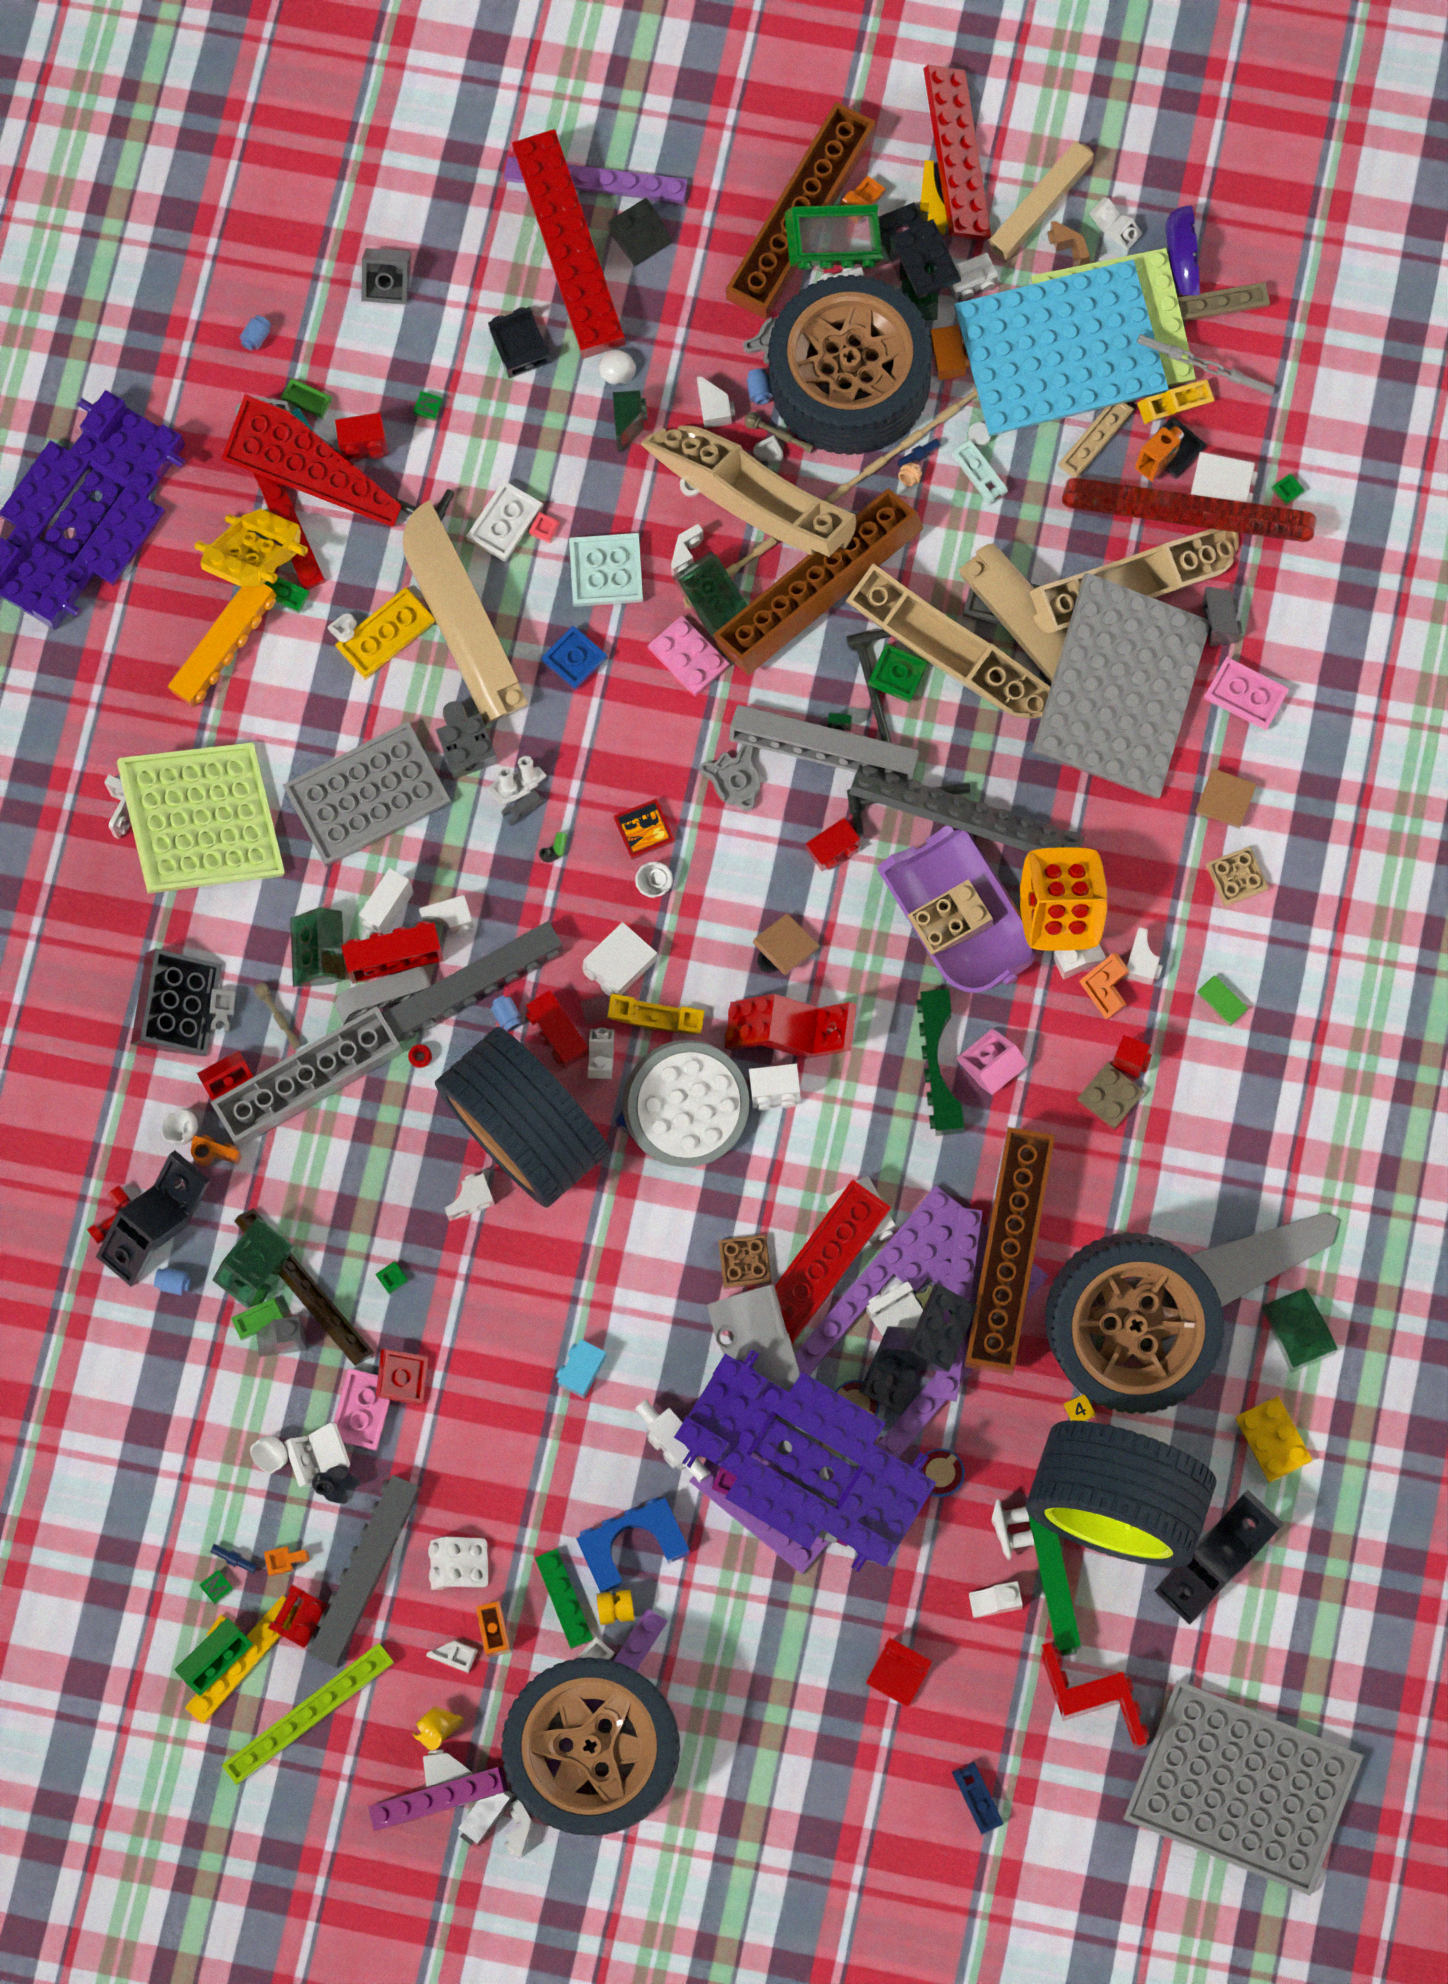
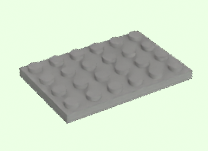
(367, 794)

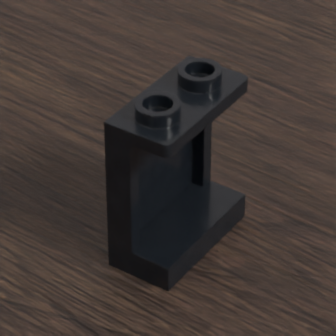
(519, 342)

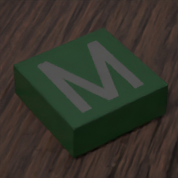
(839, 721)

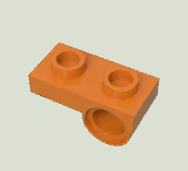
(865, 194)
(225, 1152)

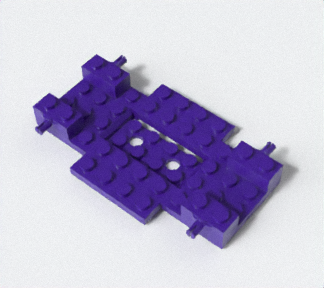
(127, 465)
(872, 1501)

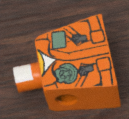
(1158, 452)

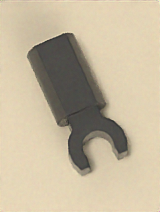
(522, 806)

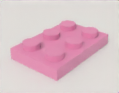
(688, 656)
(1246, 693)
(359, 1412)

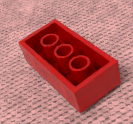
(392, 952)

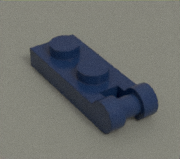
(978, 1799)

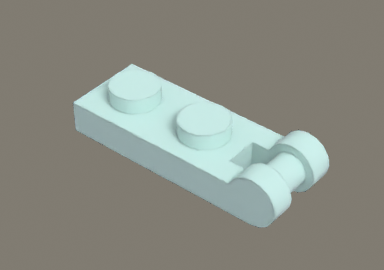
(979, 471)

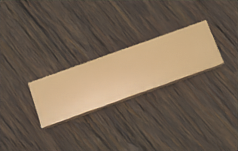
(1095, 439)

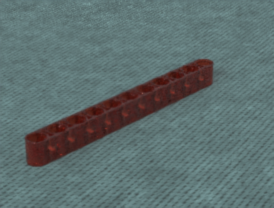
(1189, 509)

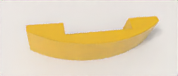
(655, 1016)

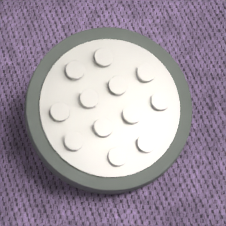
(686, 1103)

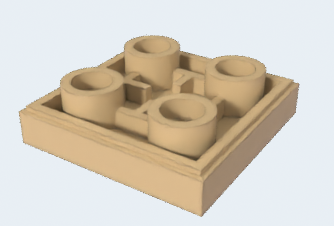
(1237, 876)

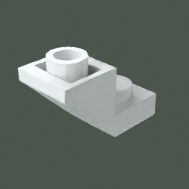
(1116, 226)
(682, 557)
(601, 1053)
(518, 1838)

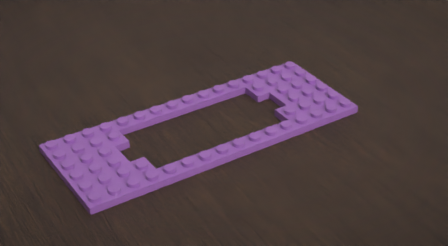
(914, 1255)

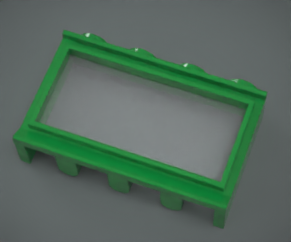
(833, 236)

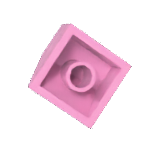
(992, 1061)

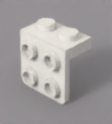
(120, 820)
(895, 1308)
(316, 1453)
(458, 1562)

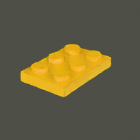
(1273, 1439)

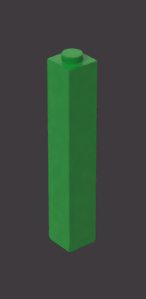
(1055, 1589)

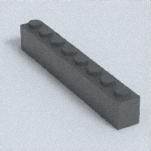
(473, 981)
(364, 1571)

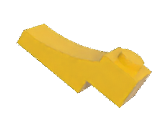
(930, 199)
(1175, 401)

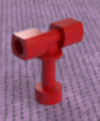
(120, 1199)

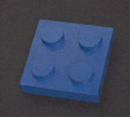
(574, 657)

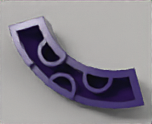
(1181, 246)

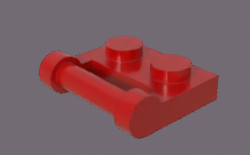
(303, 1619)

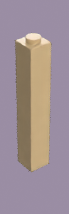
(1041, 200)

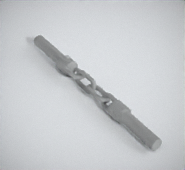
(1176, 353)

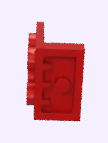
(899, 1672)

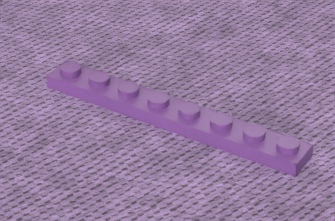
(615, 182)
(961, 1283)
(631, 1655)

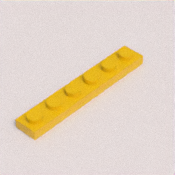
(263, 1639)

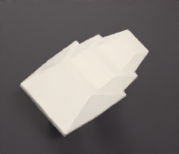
(517, 784)
(1002, 1519)

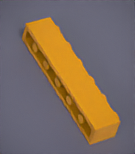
(221, 643)

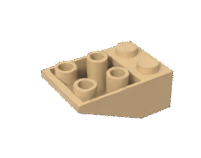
(951, 918)

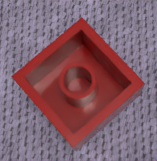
(362, 437)

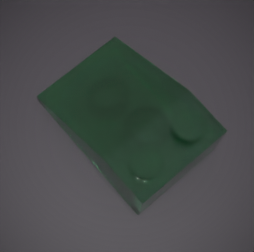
(710, 592)
(1299, 1330)

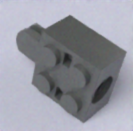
(463, 736)

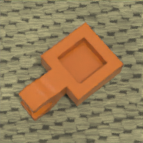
(281, 1560)

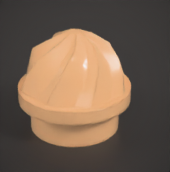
(910, 474)

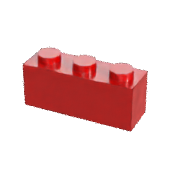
(556, 1029)

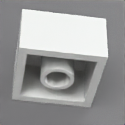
(775, 1086)

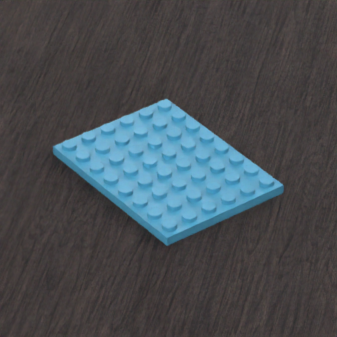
(1060, 347)

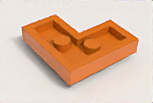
(1100, 985)

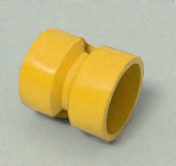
(615, 1607)

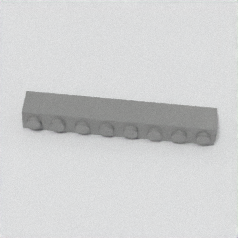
(820, 743)

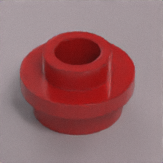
(420, 1048)

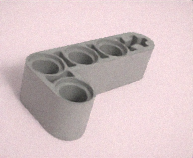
(381, 993)

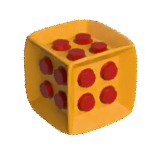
(1063, 899)

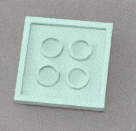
(606, 569)

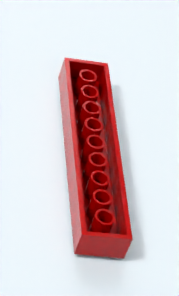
(568, 244)

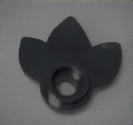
(334, 1484)

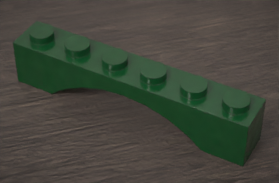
(947, 1110)

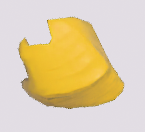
(436, 1727)

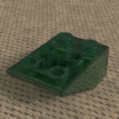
(253, 1264)

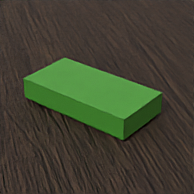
(306, 398)
(1222, 1000)
(256, 1318)

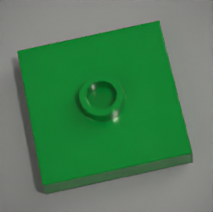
(897, 673)

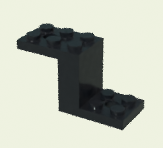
(916, 248)
(153, 1218)
(926, 1347)
(1219, 1557)

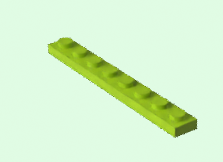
(307, 1714)

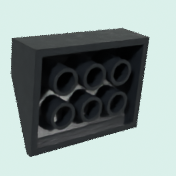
(175, 1003)

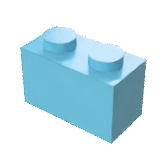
(581, 1368)

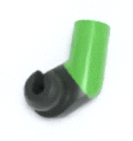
(556, 851)

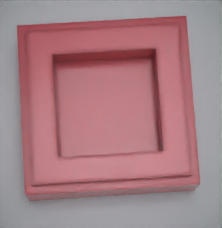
(544, 527)

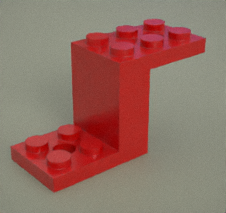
(790, 1026)
(1094, 1696)

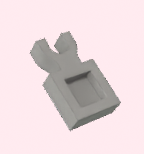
(222, 1006)

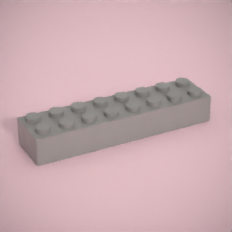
(307, 1077)

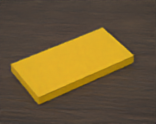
(386, 633)

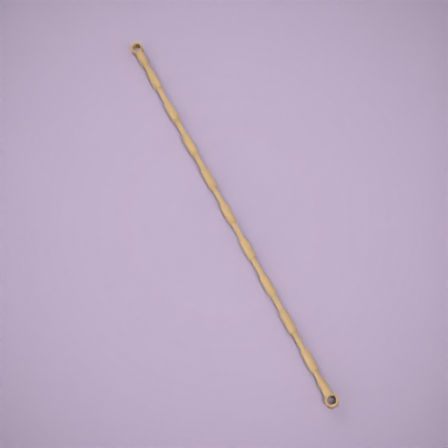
(869, 470)

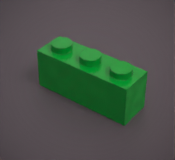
(213, 1656)

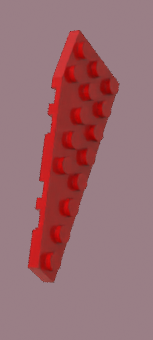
(289, 452)

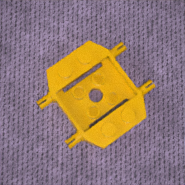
(246, 558)

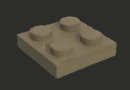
(1110, 1096)

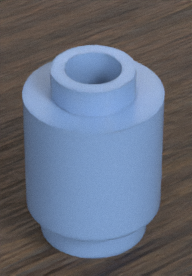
(255, 333)
(759, 386)
(506, 1013)
(172, 1281)

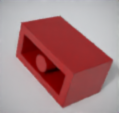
(833, 845)
(1132, 1056)
(225, 1075)

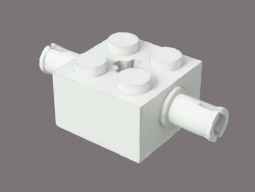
(661, 1435)

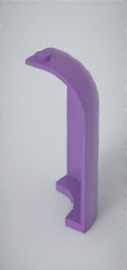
(938, 867)

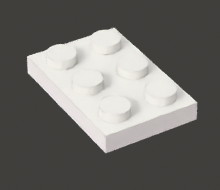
(504, 521)

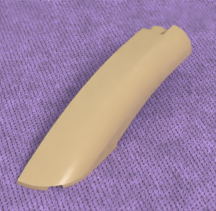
(752, 490)
(1149, 573)
(1008, 597)
(460, 616)
(948, 645)

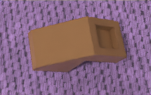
(1066, 238)

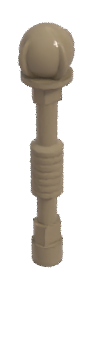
(753, 420)
(264, 993)

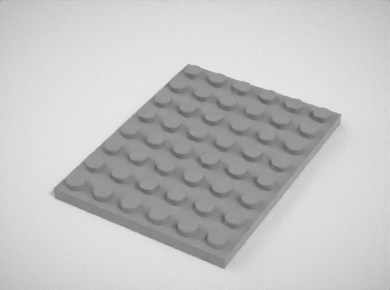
(1121, 686)
(1243, 1788)

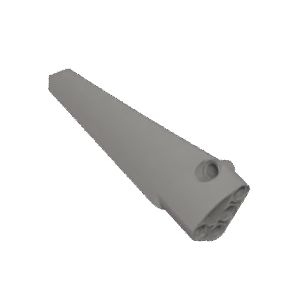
(1250, 1261)
(759, 1326)

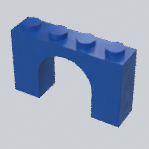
(598, 1543)

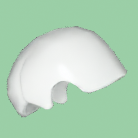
(617, 367)
(654, 879)
(179, 1127)
(269, 1454)

